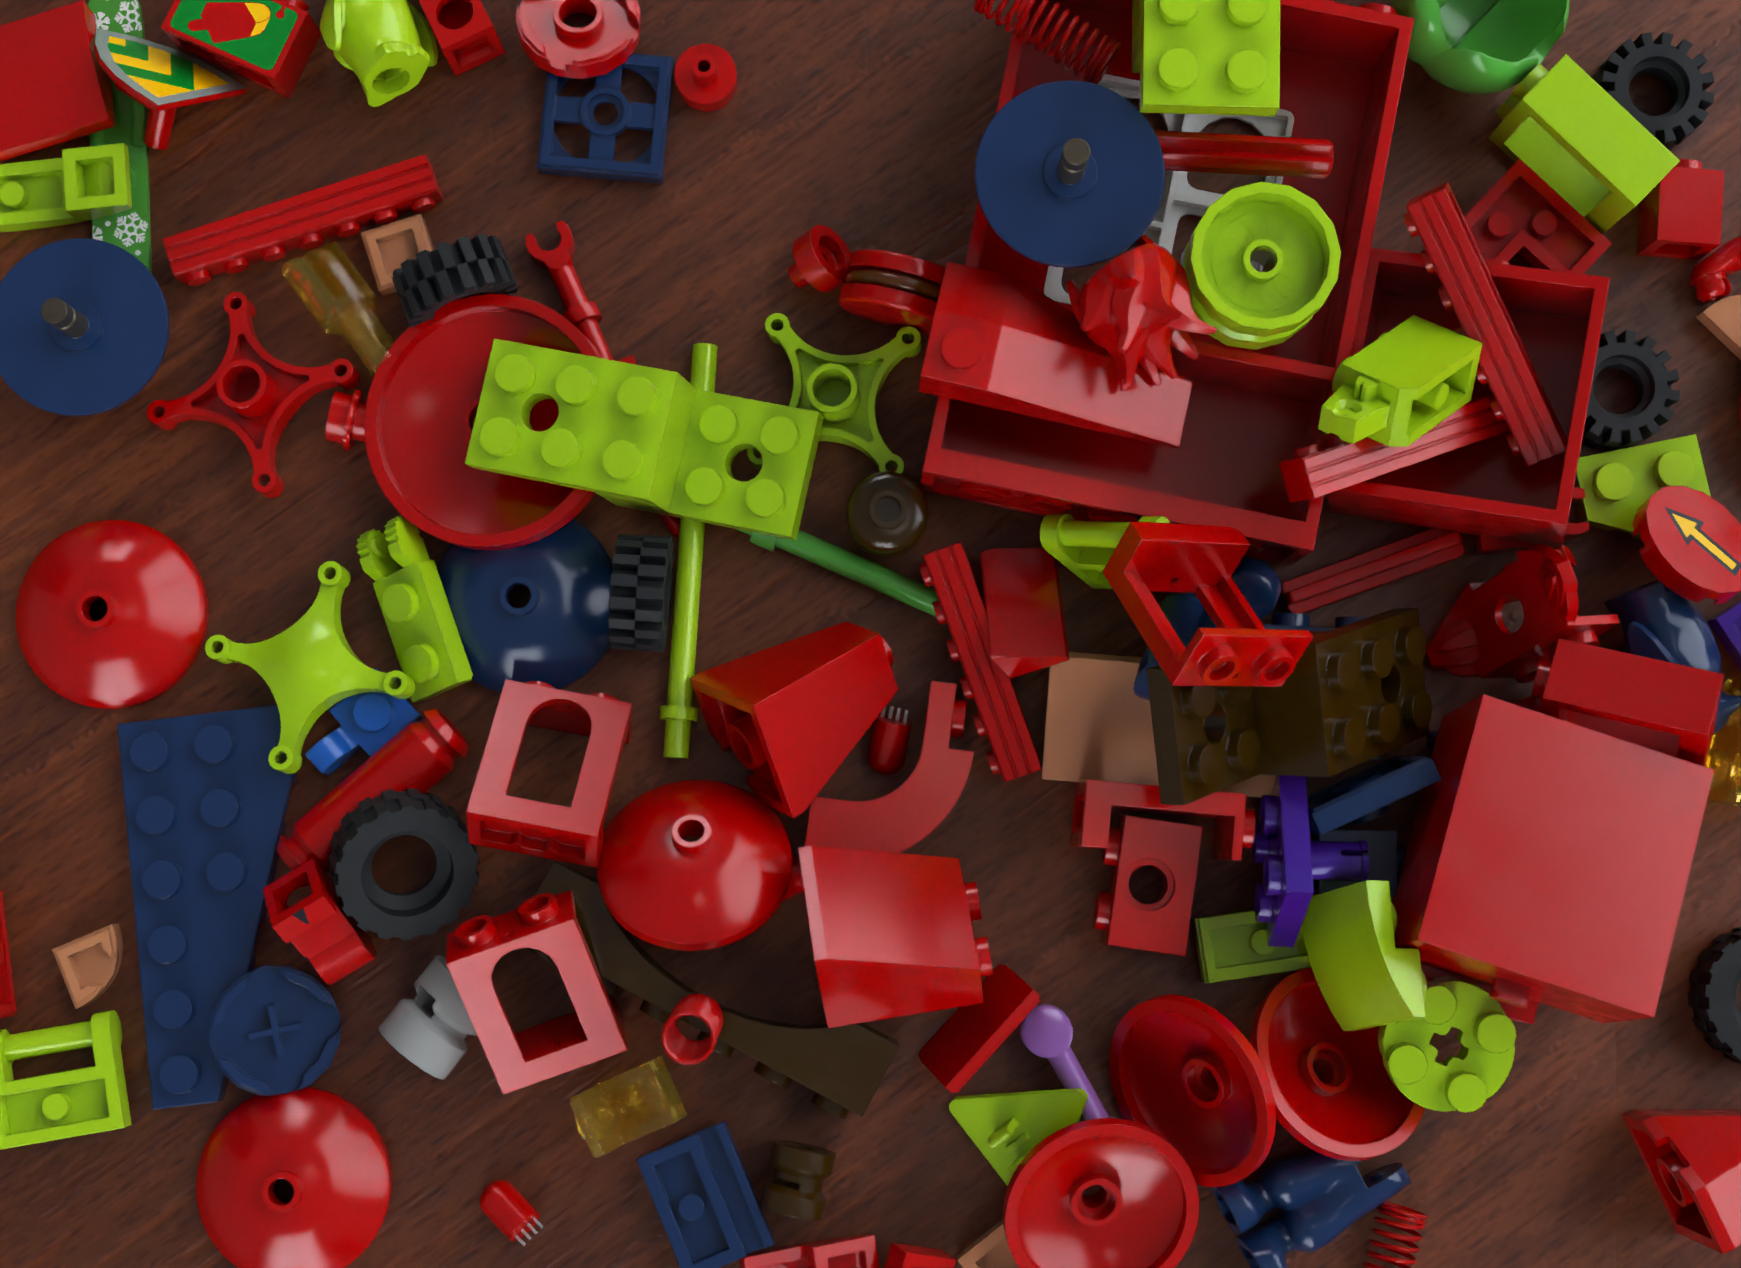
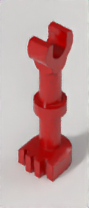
(579, 310)

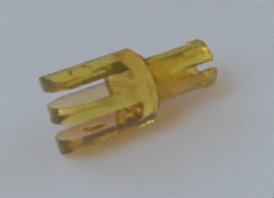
(340, 301)

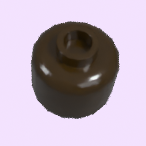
(887, 514)

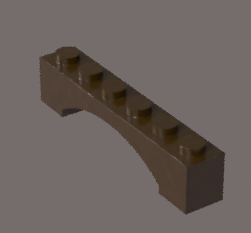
(836, 1062)

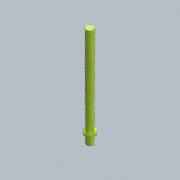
(679, 707)

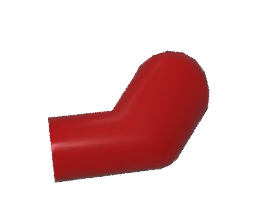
(1711, 273)

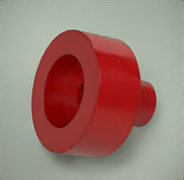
(706, 77)
(819, 259)

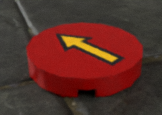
(1690, 544)

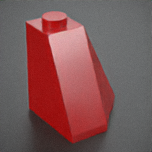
(798, 709)
(1694, 1169)

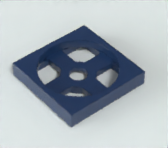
(647, 168)

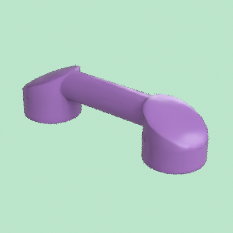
(1049, 1035)

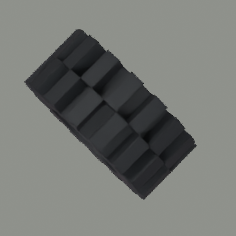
(1671, 66)
(452, 274)
(1653, 392)
(641, 592)

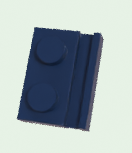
(705, 1199)

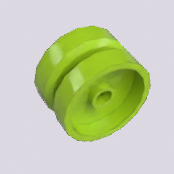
(1284, 235)

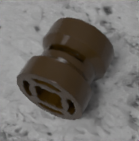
(797, 1180)

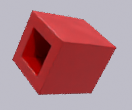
(1682, 213)

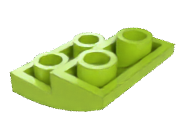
(1356, 957)

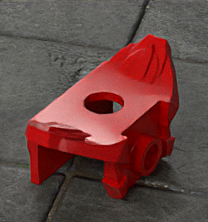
(1477, 643)

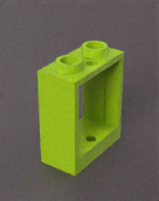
(1581, 142)

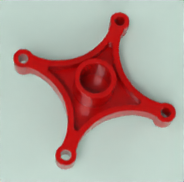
(253, 394)

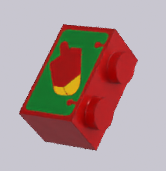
(249, 38)

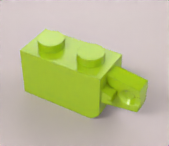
(1401, 384)

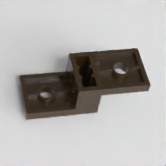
(1343, 705)

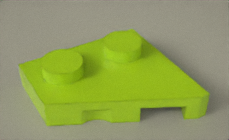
(1625, 478)

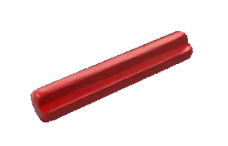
(1246, 154)
(1371, 570)

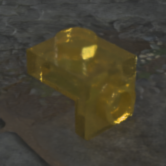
(627, 1107)

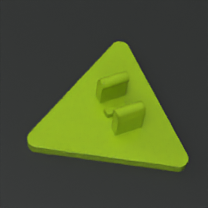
(1013, 1123)

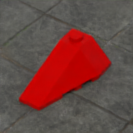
(1028, 356)

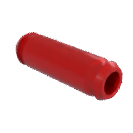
(411, 759)

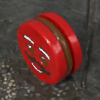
(892, 289)

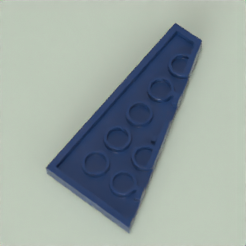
(200, 852)

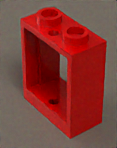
(1631, 698)

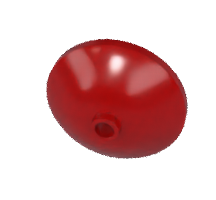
(151, 621)
(697, 890)
(1196, 1084)
(1355, 1106)
(329, 1158)
(1135, 1220)

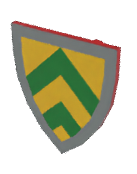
(160, 80)

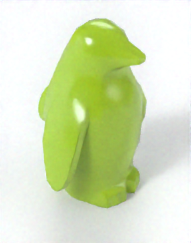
(381, 42)

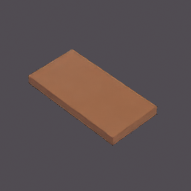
(1104, 729)

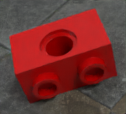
(1165, 921)

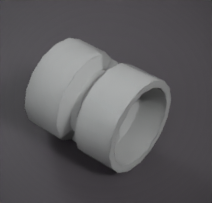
(433, 1024)

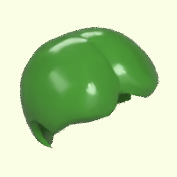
(1482, 43)

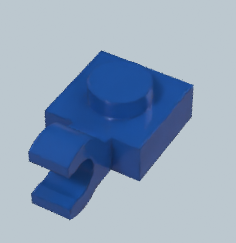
(366, 722)

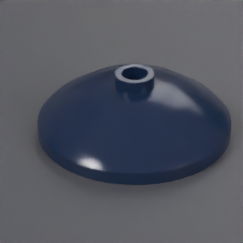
(556, 633)

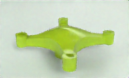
(843, 388)
(310, 667)

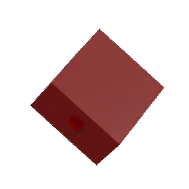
(1483, 484)
(1550, 861)

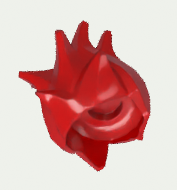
(1139, 310)

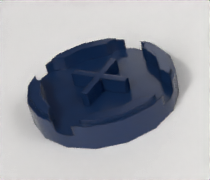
(274, 1030)

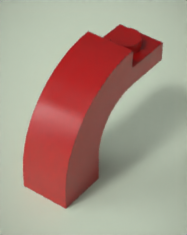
(914, 808)

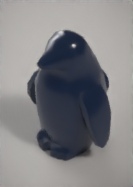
(1670, 630)

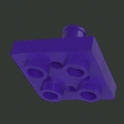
(1294, 860)

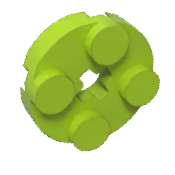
(1461, 1080)

